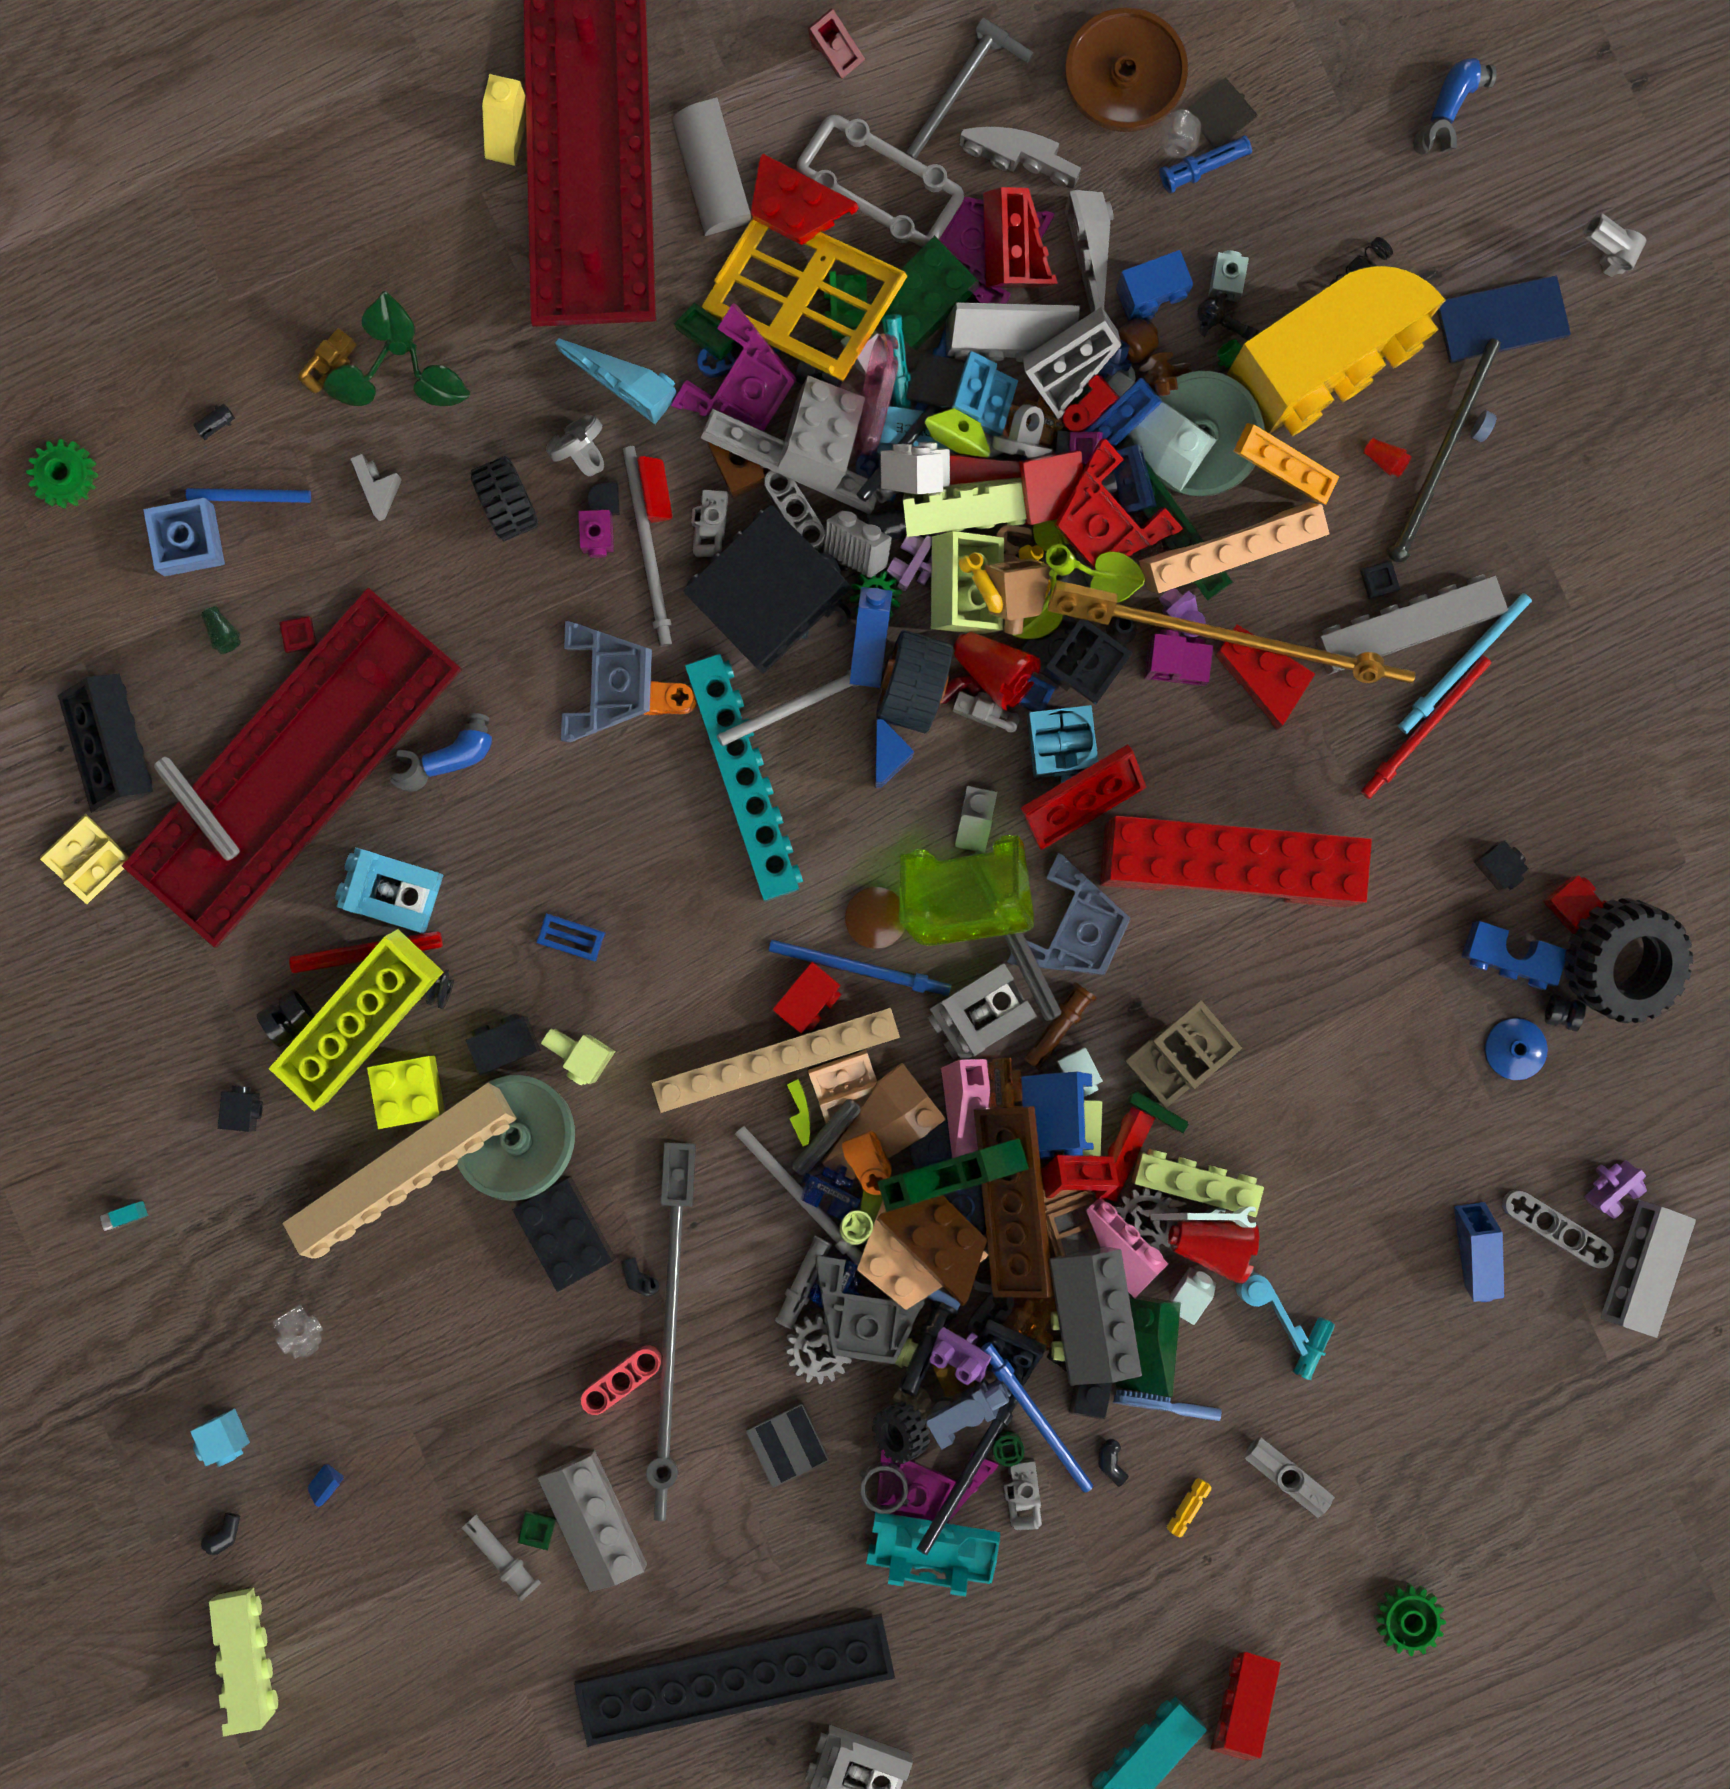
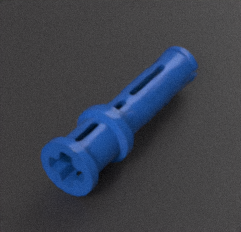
(1192, 168)

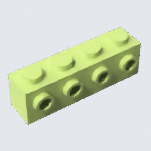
(1193, 1183)

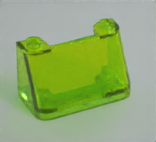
(966, 895)

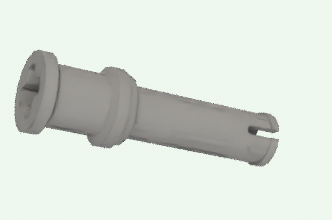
(510, 1569)

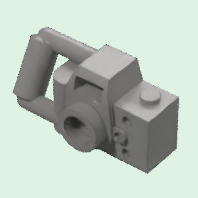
(711, 524)
(985, 711)
(1024, 1495)

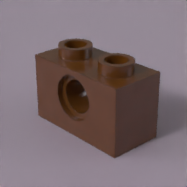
(738, 478)

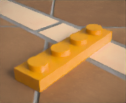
(1286, 463)

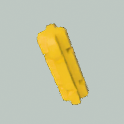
(1189, 1507)

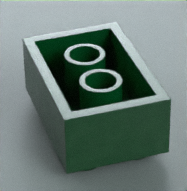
(930, 292)

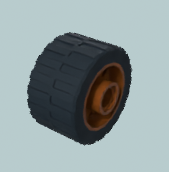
(914, 681)

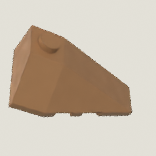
(895, 1112)

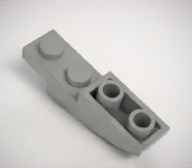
(1010, 146)

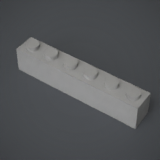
(1418, 622)

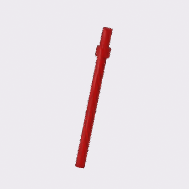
(1387, 770)

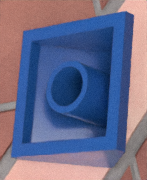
(891, 753)

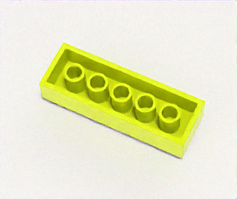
(356, 1020)

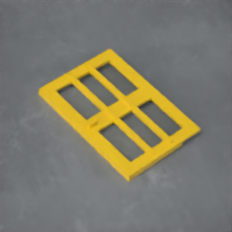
(808, 282)

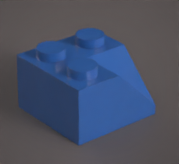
(1153, 283)

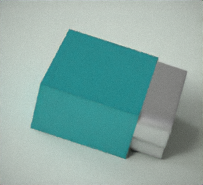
(123, 1215)

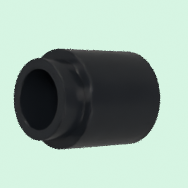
(889, 521)

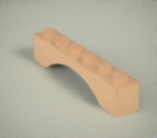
(1235, 549)

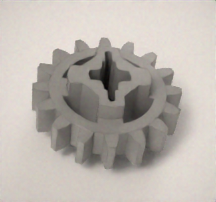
(1159, 1207)
(814, 1360)

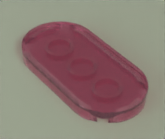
(877, 393)

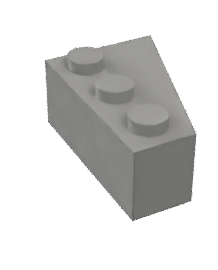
(1071, 359)

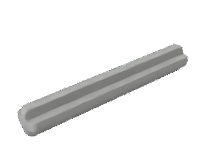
(196, 808)

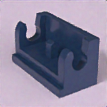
(1134, 481)

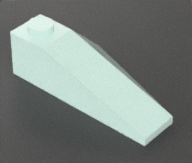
(1168, 439)

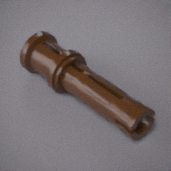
(1070, 1013)

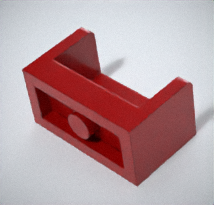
(1080, 1173)

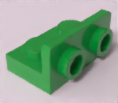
(842, 311)

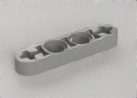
(1557, 1229)

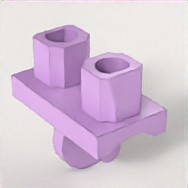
(903, 572)

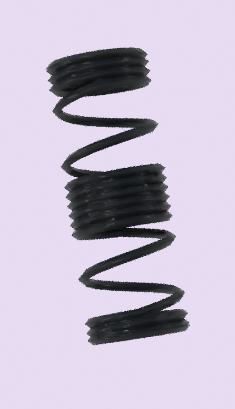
(1380, 247)

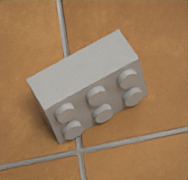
(821, 433)

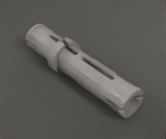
(799, 1291)

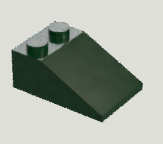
(1156, 1338)

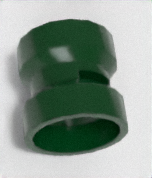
(1008, 1443)

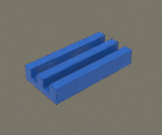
(595, 945)

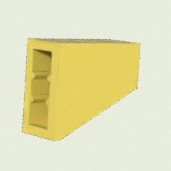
(503, 119)

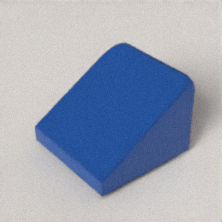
(324, 1484)

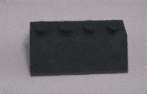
(105, 742)

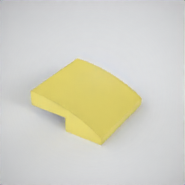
(85, 859)

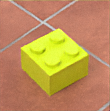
(406, 1091)

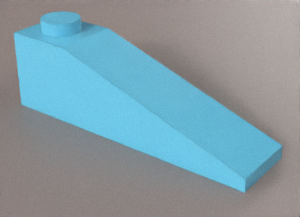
(634, 384)

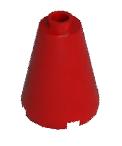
(997, 667)
(1217, 1246)

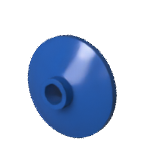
(1501, 1045)

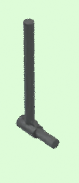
(990, 37)

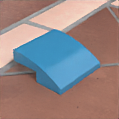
(985, 393)

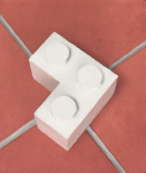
(916, 468)

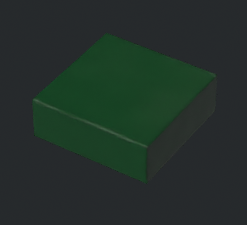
(537, 1530)

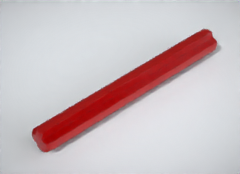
(355, 953)

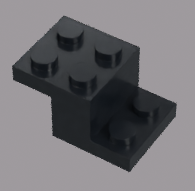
(1079, 657)

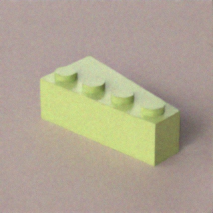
(965, 507)
(242, 1661)

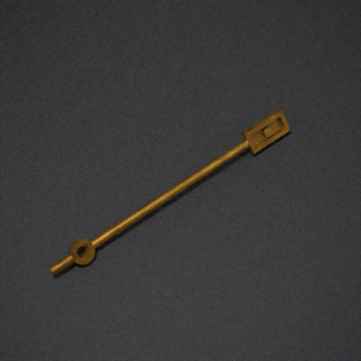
(1102, 605)

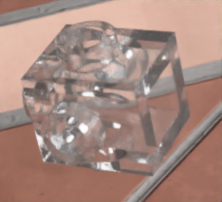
(297, 1322)

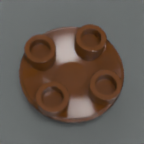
(874, 918)

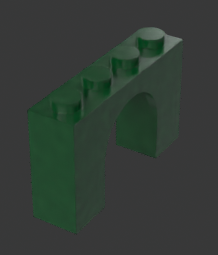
(953, 1175)

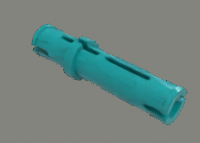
(893, 325)

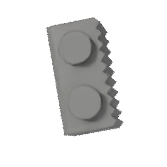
(856, 543)

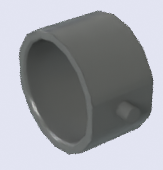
(884, 1509)

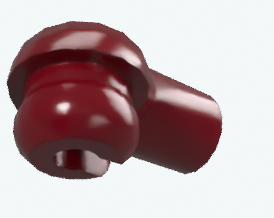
(960, 684)

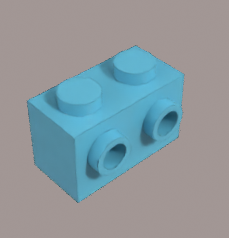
(220, 1439)

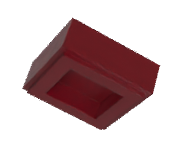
(298, 634)

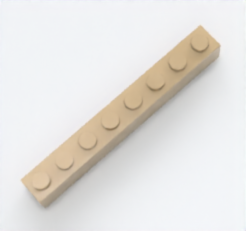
(775, 1060)
(400, 1171)

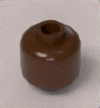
(1141, 337)

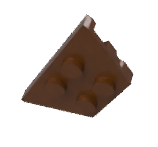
(939, 1241)

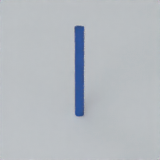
(249, 495)

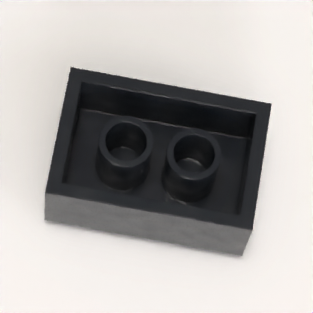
(564, 1234)

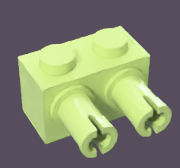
(582, 1059)

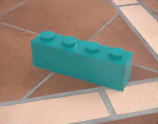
(1155, 1750)

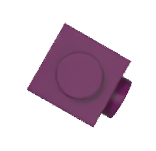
(596, 533)

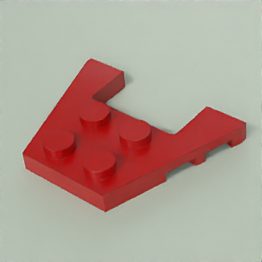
(1098, 523)

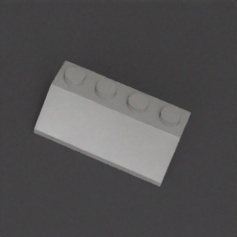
(1004, 328)
(593, 1522)

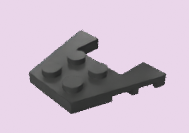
(859, 1324)

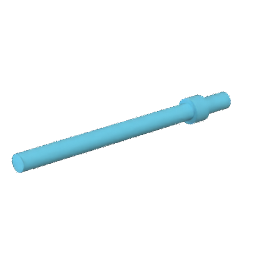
(1425, 705)

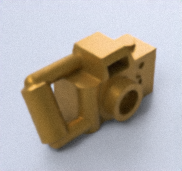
(327, 356)

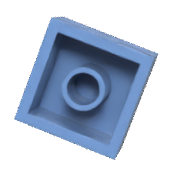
(184, 537)

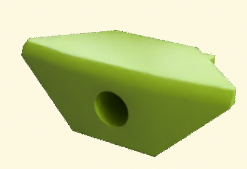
(958, 433)

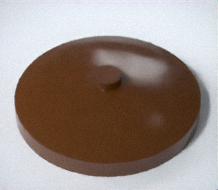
(1126, 69)

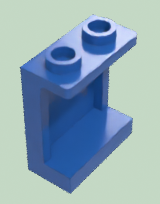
(1058, 1111)

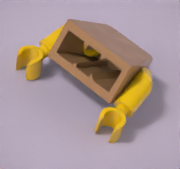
(1012, 588)

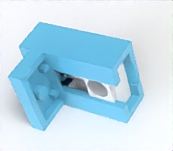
(364, 880)

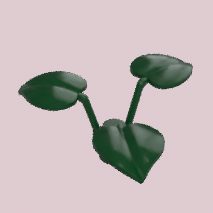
(389, 321)

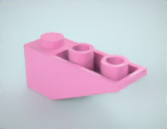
(965, 1089)
(1140, 1260)

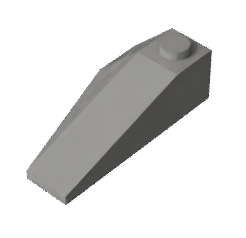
(1090, 230)

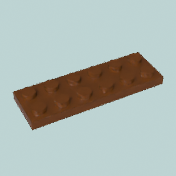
(1015, 1208)

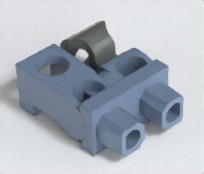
(969, 1410)

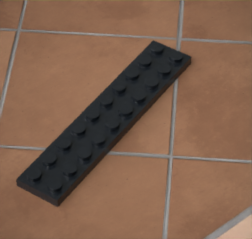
(734, 1680)

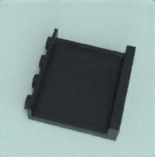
(766, 588)

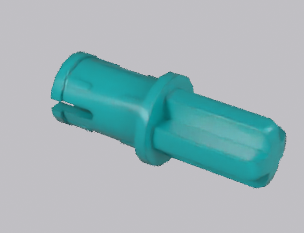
(1315, 1347)

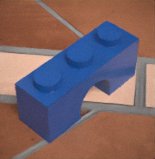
(1487, 948)

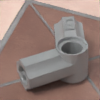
(1620, 245)

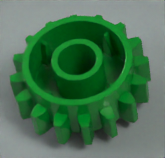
(51, 462)
(1398, 1607)

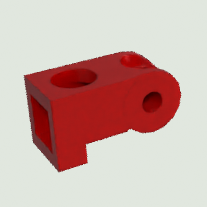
(1091, 407)

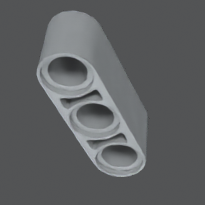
(793, 495)

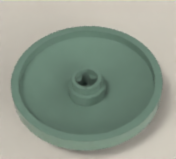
(1222, 410)
(531, 1151)

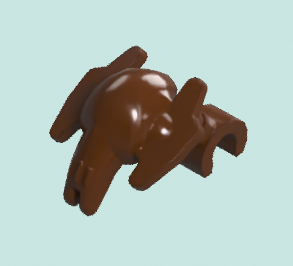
(1162, 375)

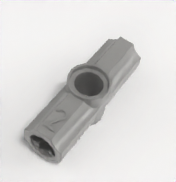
(1302, 1489)

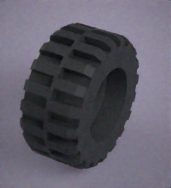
(1656, 979)

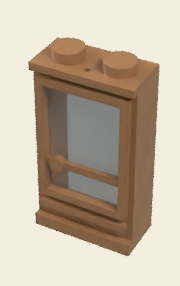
(1069, 1223)

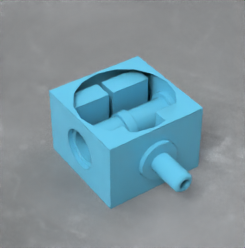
(1062, 741)

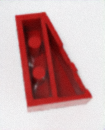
(1013, 241)
(1268, 677)
(1246, 1707)

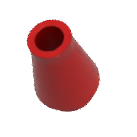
(1388, 457)

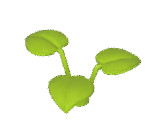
(1113, 574)

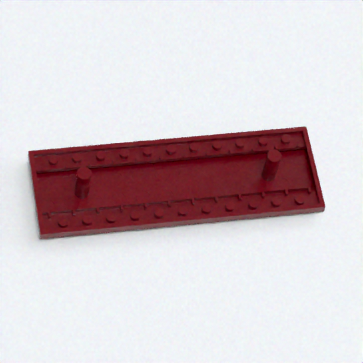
(589, 162)
(294, 766)

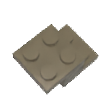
(1183, 1054)

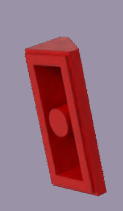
(655, 489)

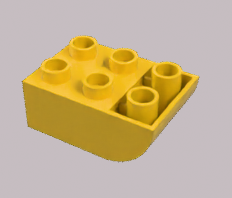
(1336, 344)

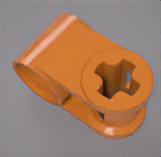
(663, 699)
(867, 1160)

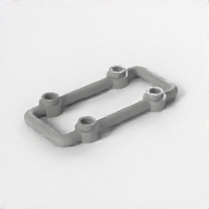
(933, 176)

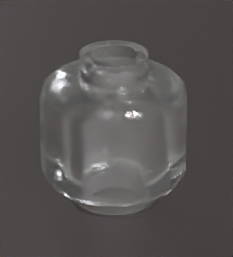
(1180, 133)

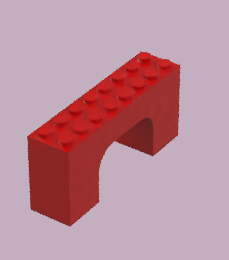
(1235, 860)

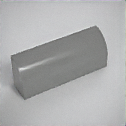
(711, 167)
(1648, 1268)

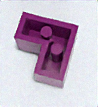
(1178, 661)

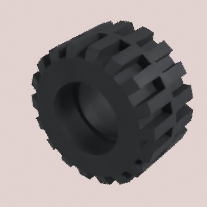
(504, 498)

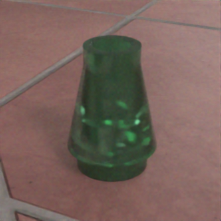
(221, 632)

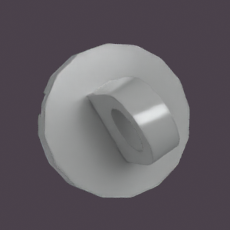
(1024, 439)
(579, 445)

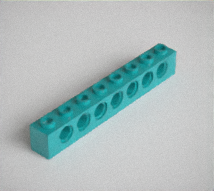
(771, 885)

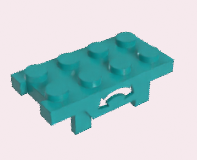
(958, 1552)

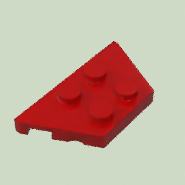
(795, 202)

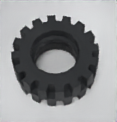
(900, 1432)

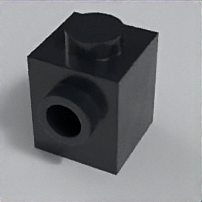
(1502, 865)
(239, 1109)

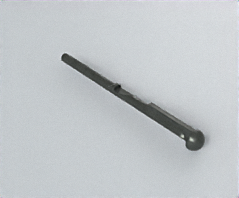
(1399, 552)

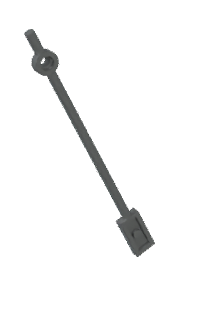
(676, 1192)

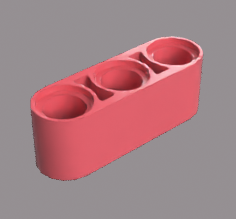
(614, 1393)

